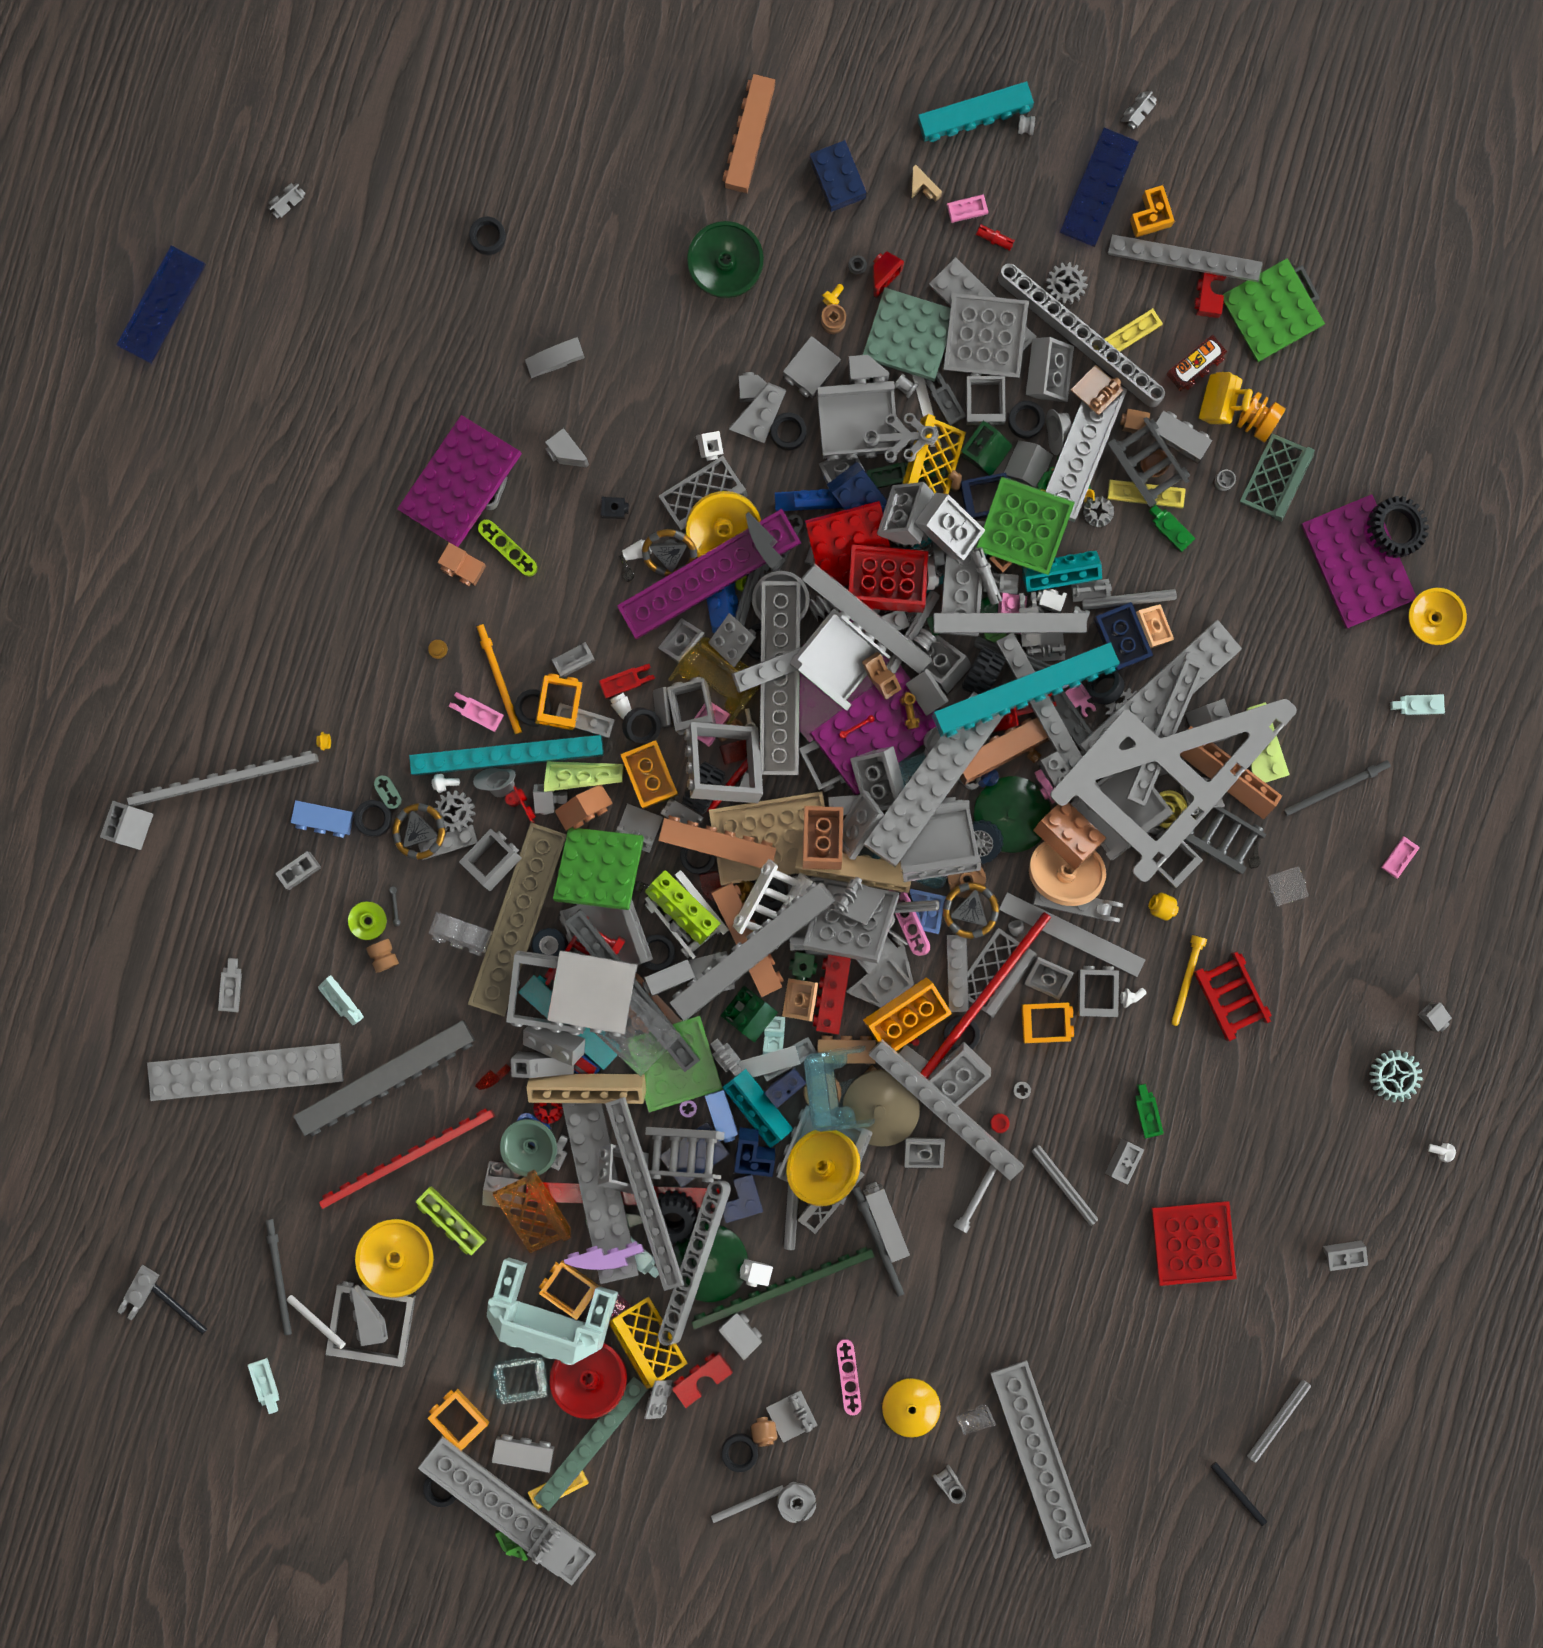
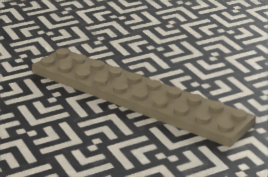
(517, 917)

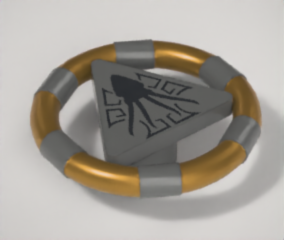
(667, 552)
(418, 831)
(970, 910)

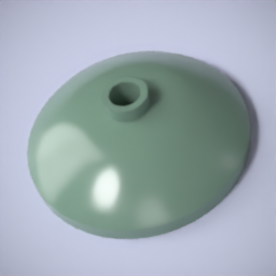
(519, 1154)

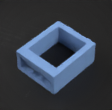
(722, 1114)

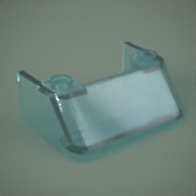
(822, 1091)

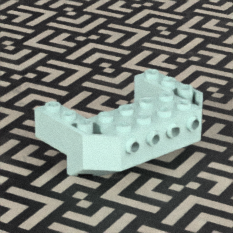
(543, 1330)

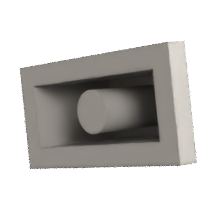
(750, 386)
(1435, 1016)

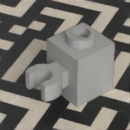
(545, 801)

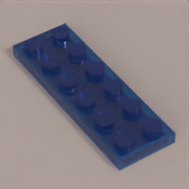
(1099, 187)
(161, 304)

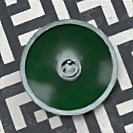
(725, 259)
(1015, 809)
(723, 1266)

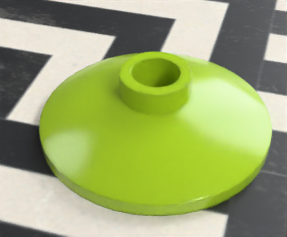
(357, 918)

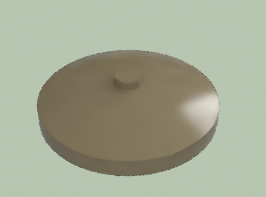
(887, 1101)

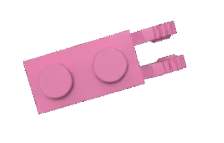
(478, 712)

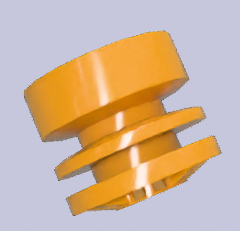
(1261, 417)

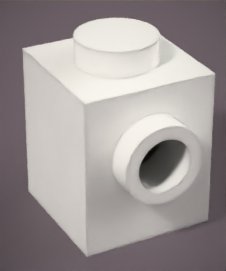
(755, 1273)

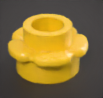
(323, 741)

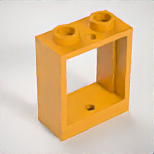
(555, 721)
(1027, 1023)
(560, 1304)
(449, 1397)

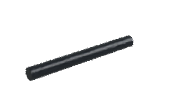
(179, 1309)
(1238, 1493)

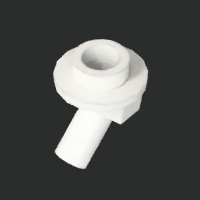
(439, 782)
(1128, 998)
(1445, 1152)

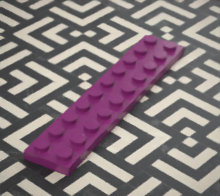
(703, 577)

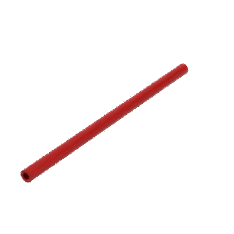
(985, 995)

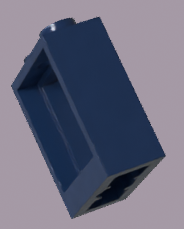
(967, 497)
(790, 1081)

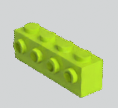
(682, 907)
(447, 1217)

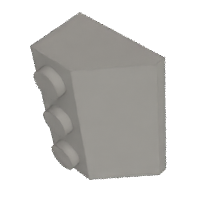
(1049, 369)
(902, 511)
(879, 775)

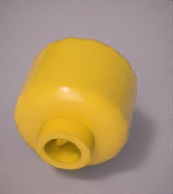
(1163, 906)

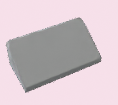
(661, 705)

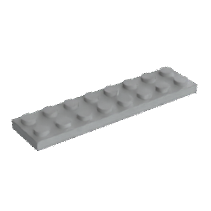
(1082, 453)

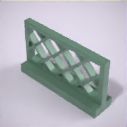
(1293, 480)

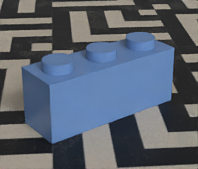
(322, 819)

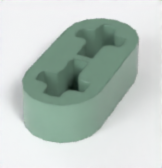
(391, 789)

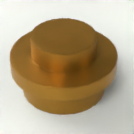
(438, 649)

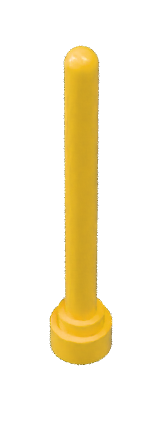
(1197, 944)

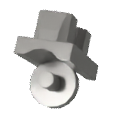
(1005, 583)

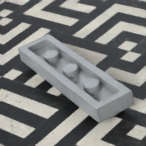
(957, 973)

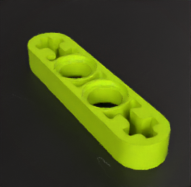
(507, 548)

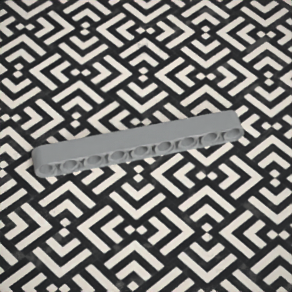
(701, 1257)

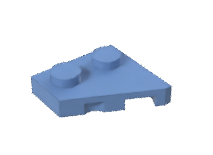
(929, 920)

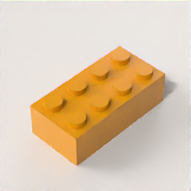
(908, 1015)

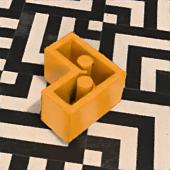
(1157, 213)

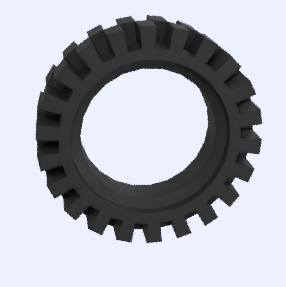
(1379, 534)

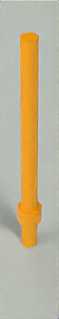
(486, 644)

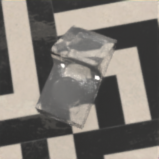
(976, 1419)

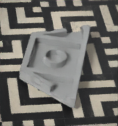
(886, 980)

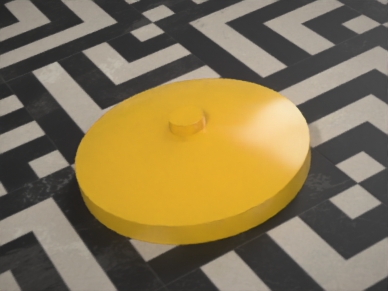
(718, 519)
(823, 1167)
(394, 1258)

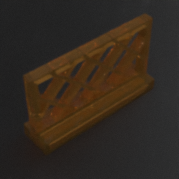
(548, 1207)

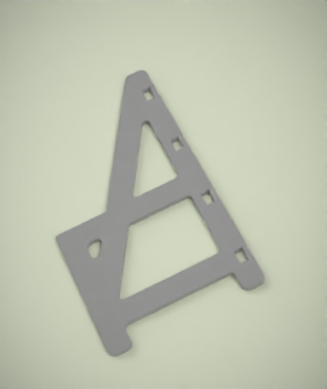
(1107, 759)

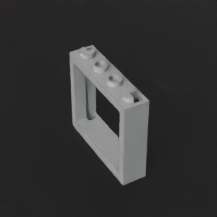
(720, 792)
(534, 1023)
(886, 1222)
(370, 1356)

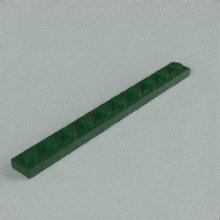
(775, 1290)

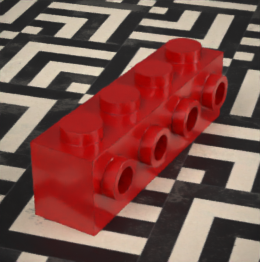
(833, 994)

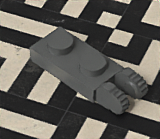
(946, 401)

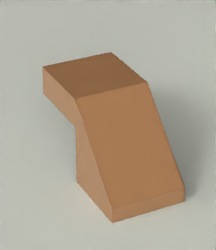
(880, 676)

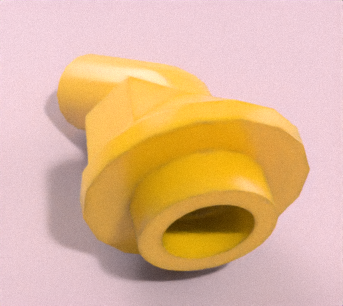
(831, 298)

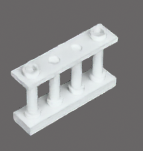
(752, 904)
(687, 950)

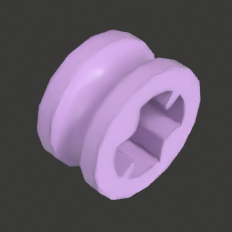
(691, 1113)

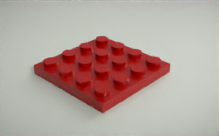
(836, 533)
(1194, 1243)

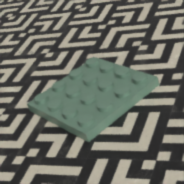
(909, 334)

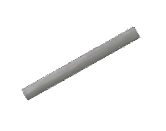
(746, 1504)

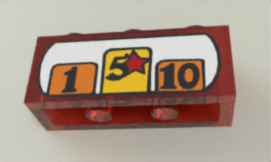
(1197, 363)

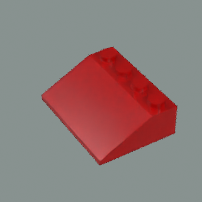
(889, 577)

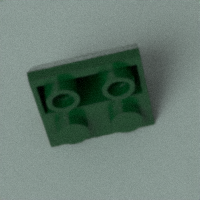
(986, 448)
(749, 1014)

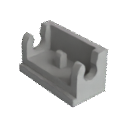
(573, 660)
(678, 810)
(1124, 1161)
(1346, 1255)

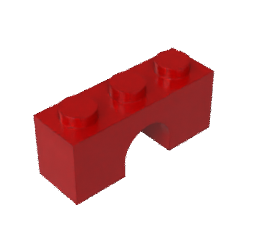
(1208, 303)
(714, 1367)

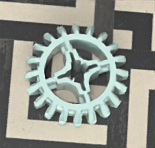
(1412, 1073)

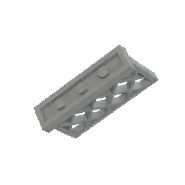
(737, 489)
(1009, 982)

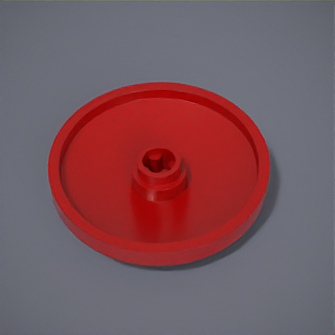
(590, 1385)

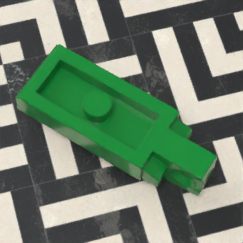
(1171, 528)
(1148, 1112)

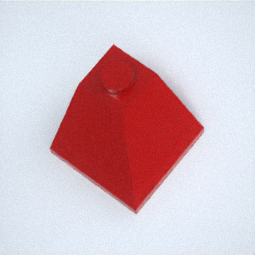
(885, 270)

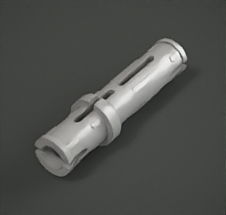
(983, 568)

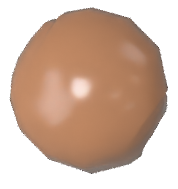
(1152, 460)

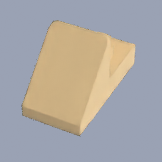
(920, 181)

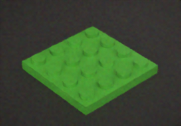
(1272, 310)
(1025, 525)
(598, 868)
(670, 1084)

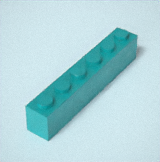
(975, 111)
(540, 995)

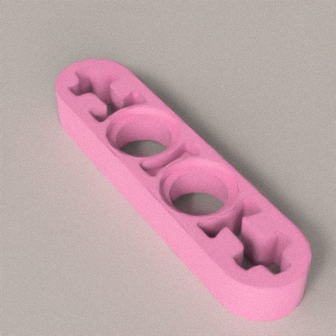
(912, 918)
(846, 1377)

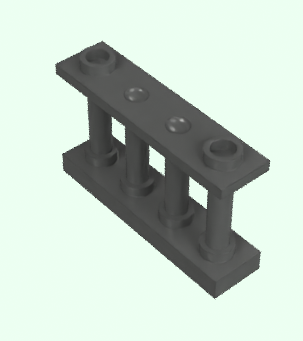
(1130, 463)
(1219, 853)

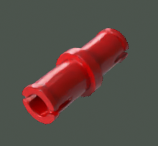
(995, 237)

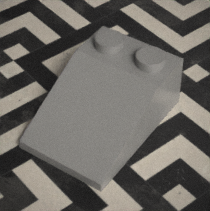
(947, 663)

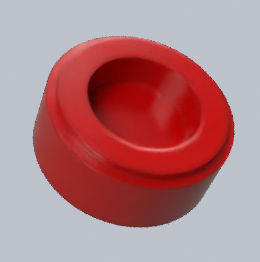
(999, 1123)

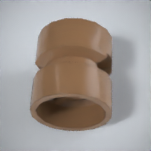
(833, 319)
(382, 956)

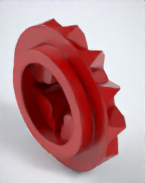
(542, 1115)

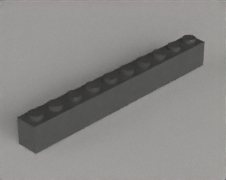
(383, 1078)

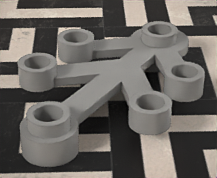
(904, 437)

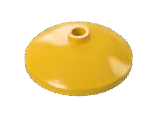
(1450, 616)
(909, 1394)

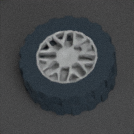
(988, 840)

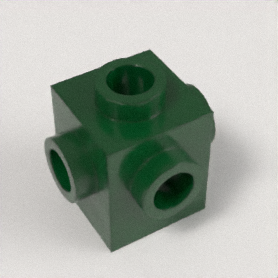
(806, 959)

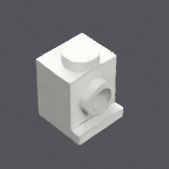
(714, 441)
(1051, 600)

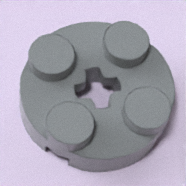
(794, 1491)

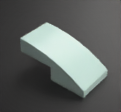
(774, 1035)

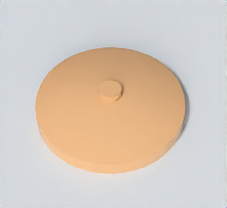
(1062, 883)

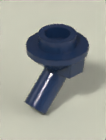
(989, 779)

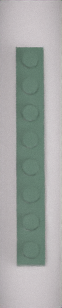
(590, 1445)

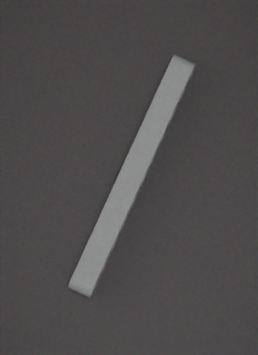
(1083, 344)

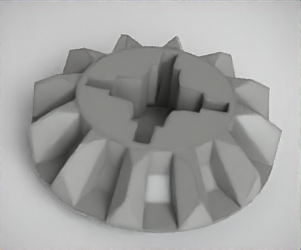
(1091, 516)

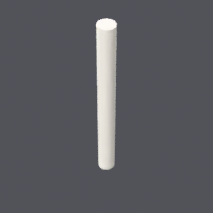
(316, 1322)

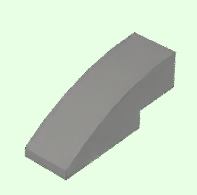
(555, 357)

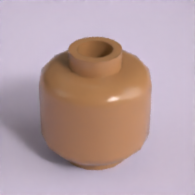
(764, 1432)

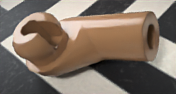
(956, 478)

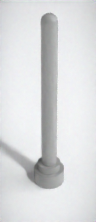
(963, 1222)

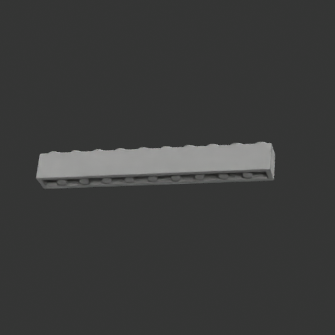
(753, 951)

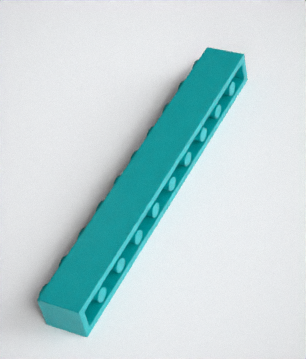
(1025, 689)
(506, 755)

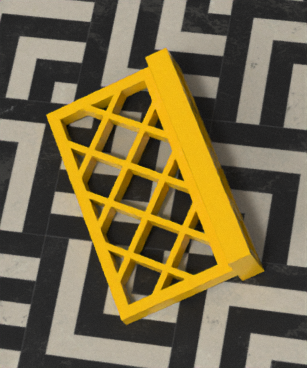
(916, 467)
(632, 1349)

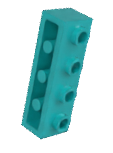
(1065, 571)
(757, 1108)

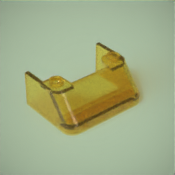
(717, 671)

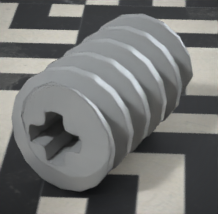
(820, 607)

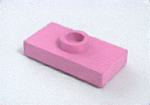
(967, 208)
(1400, 857)

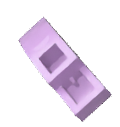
(597, 1260)

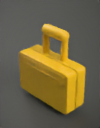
(1222, 397)

